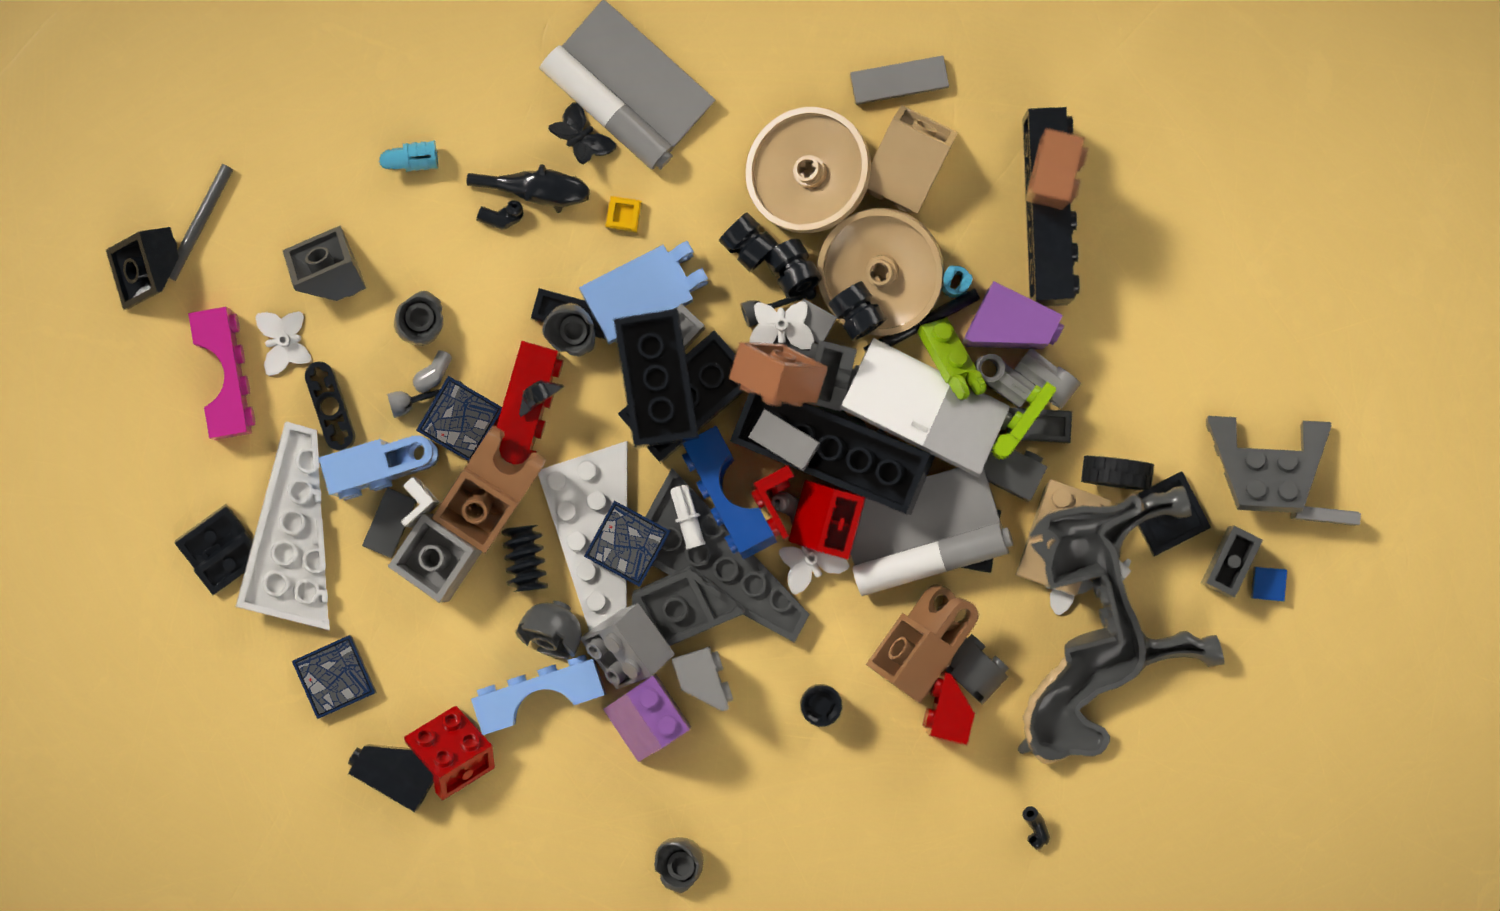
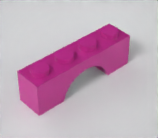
(228, 412)

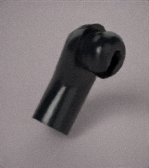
(503, 218)
(1036, 822)

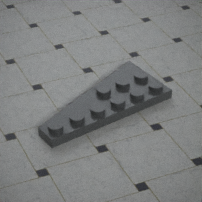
(743, 580)

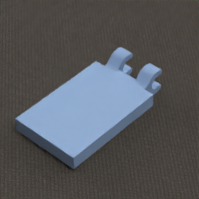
(642, 286)

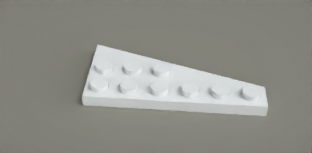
(578, 500)
(288, 550)

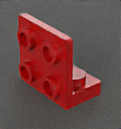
(776, 483)
(452, 751)

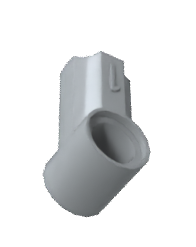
(1040, 370)
(1006, 380)

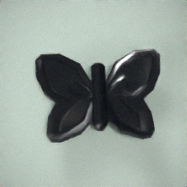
(583, 144)

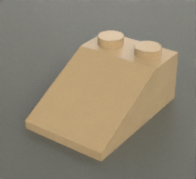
(1055, 496)

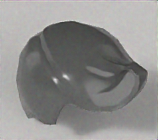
(419, 319)
(570, 330)
(678, 863)

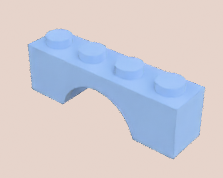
(499, 707)

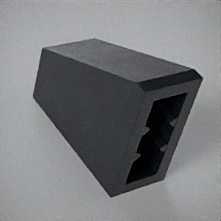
(393, 773)

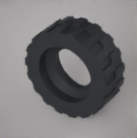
(1117, 472)

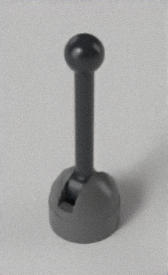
(749, 312)

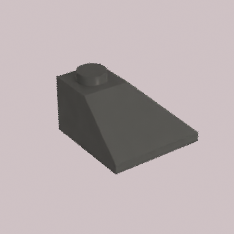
(324, 266)

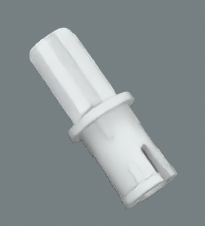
(687, 516)

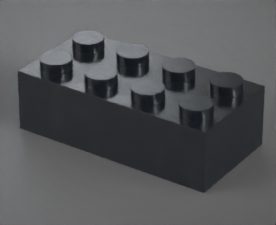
(656, 378)
(711, 387)

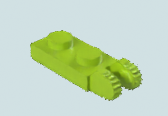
(951, 358)
(1022, 422)

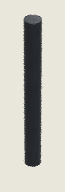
(939, 313)

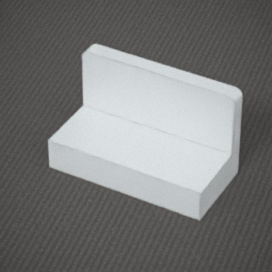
(423, 497)

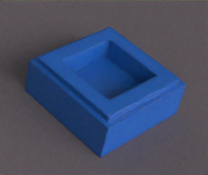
(1269, 584)

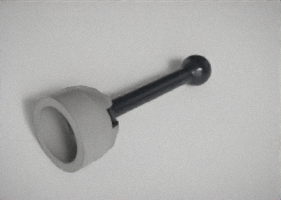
(402, 403)

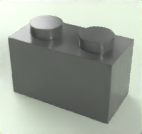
(1231, 561)

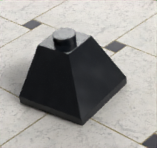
(142, 264)

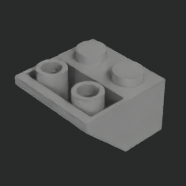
(627, 646)
(700, 677)

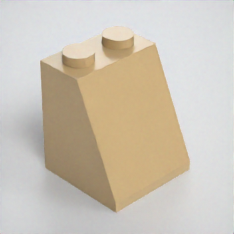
(909, 159)

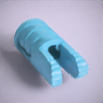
(405, 157)
(966, 280)

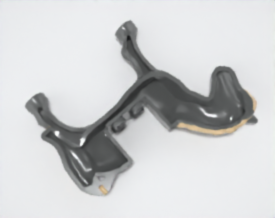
(1085, 548)

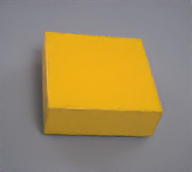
(623, 214)

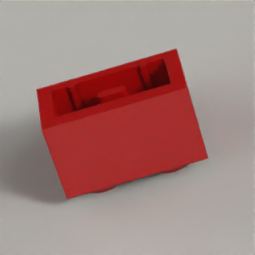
(827, 519)
(951, 713)

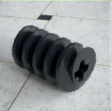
(524, 558)

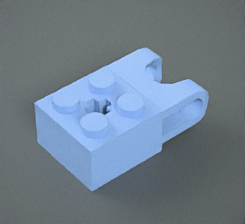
(375, 465)

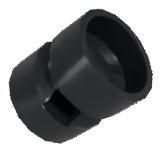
(748, 242)
(791, 266)
(857, 311)
(821, 705)

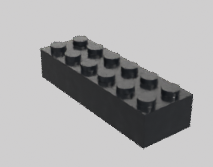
(1048, 228)
(848, 453)

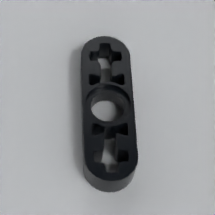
(330, 381)

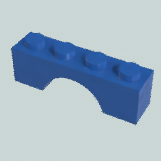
(746, 526)

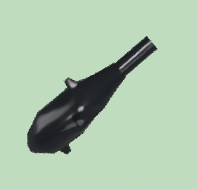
(538, 187)

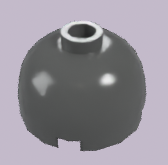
(552, 629)

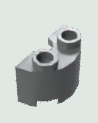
(840, 363)
(976, 670)

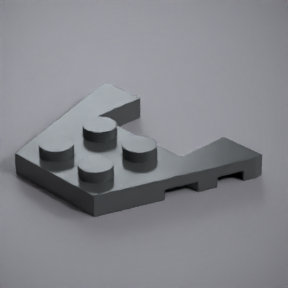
(1269, 477)

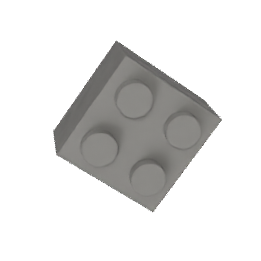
(434, 559)

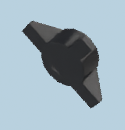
(537, 394)

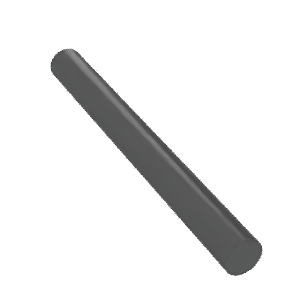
(201, 218)

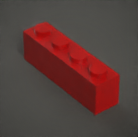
(531, 365)

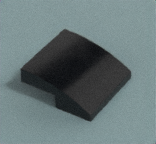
(217, 549)

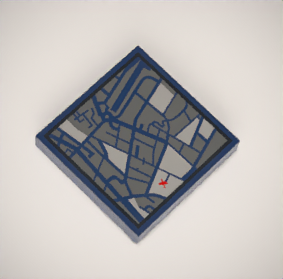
(459, 418)
(627, 543)
(334, 676)

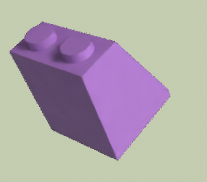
(1012, 321)
(647, 718)

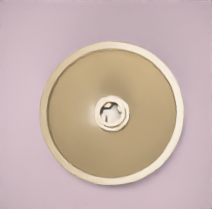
(808, 170)
(892, 258)

